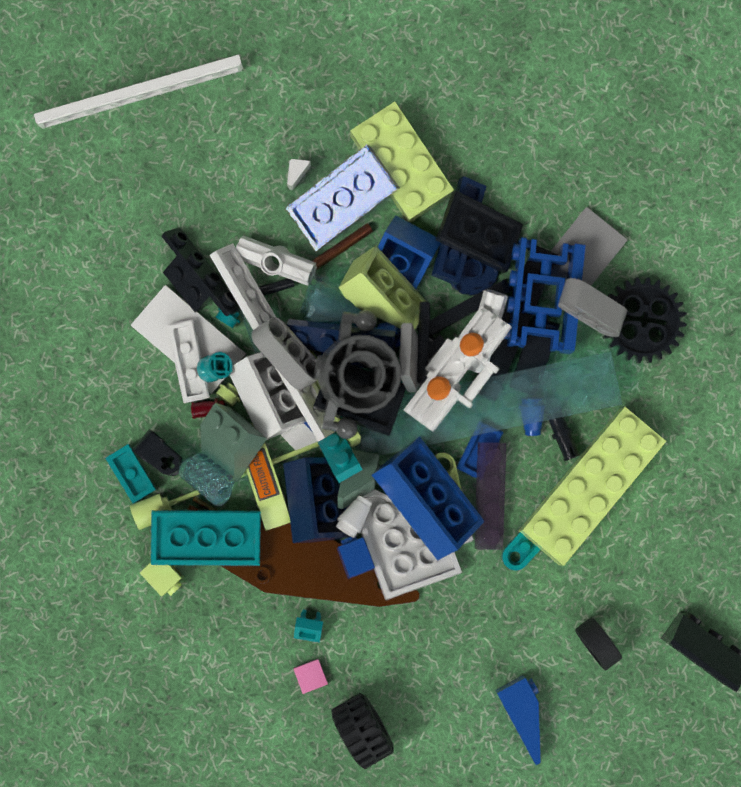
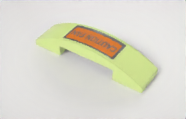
(267, 490)

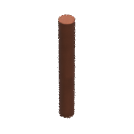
(343, 245)

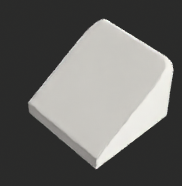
(296, 171)

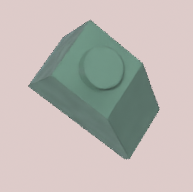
(361, 482)

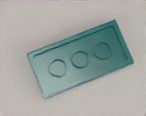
(205, 537)

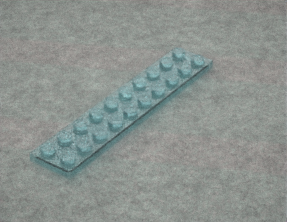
(509, 402)

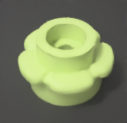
(228, 394)

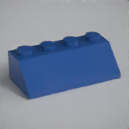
(428, 499)

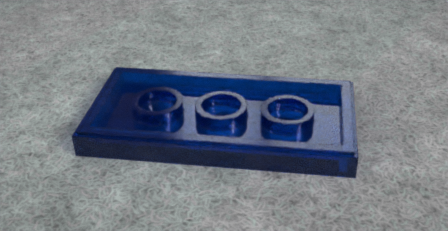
(342, 197)

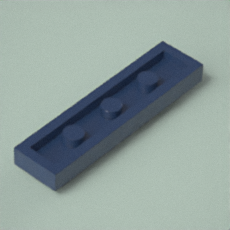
(450, 262)
(320, 336)

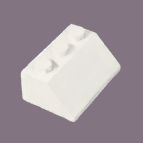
(265, 396)

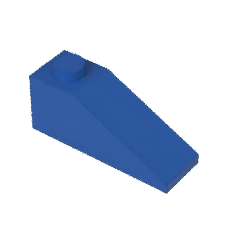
(523, 709)

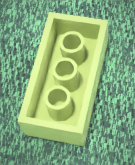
(406, 160)

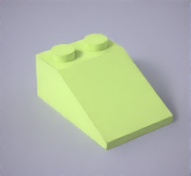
(380, 287)

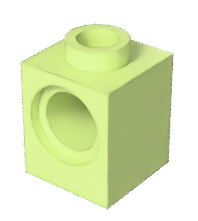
(162, 578)

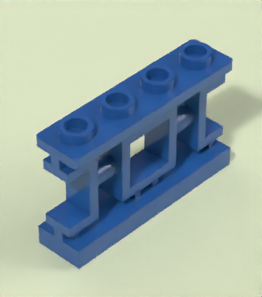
(522, 293)

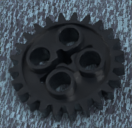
(644, 296)

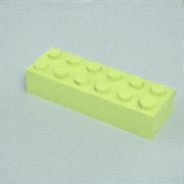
(592, 486)

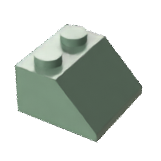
(230, 439)

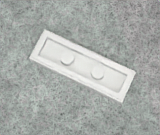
(186, 357)

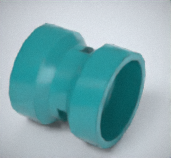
(208, 367)

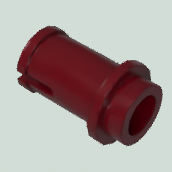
(201, 409)

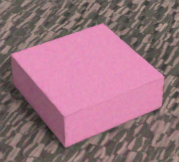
(310, 676)

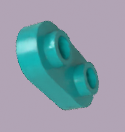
(524, 547)

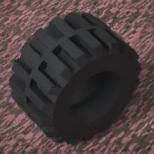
(362, 731)

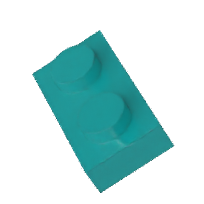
(339, 456)
(131, 473)

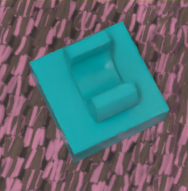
(308, 629)

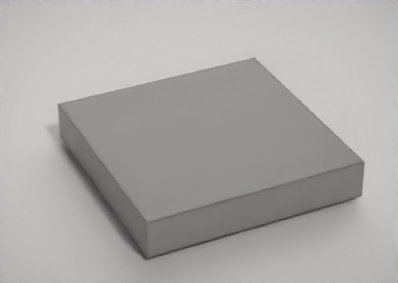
(409, 357)

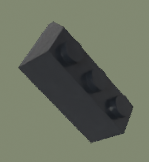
(705, 649)

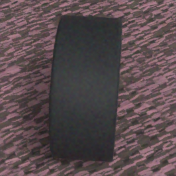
(598, 643)

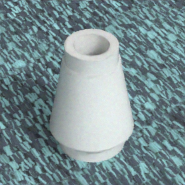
(354, 516)

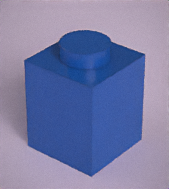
(355, 556)

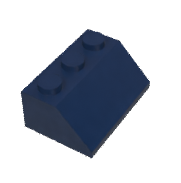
(312, 500)

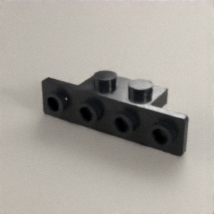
(195, 277)

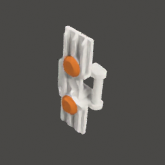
(450, 364)

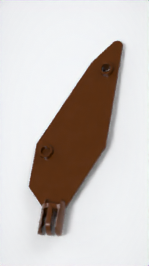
(308, 570)

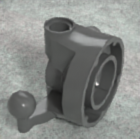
(351, 349)

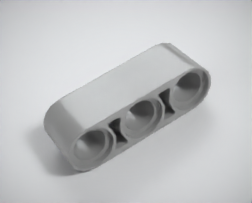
(592, 307)
(285, 352)

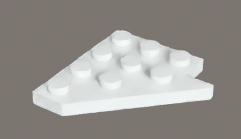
(398, 552)

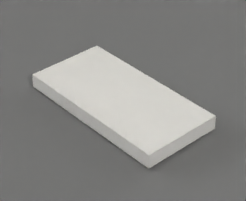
(169, 309)

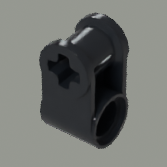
(156, 451)

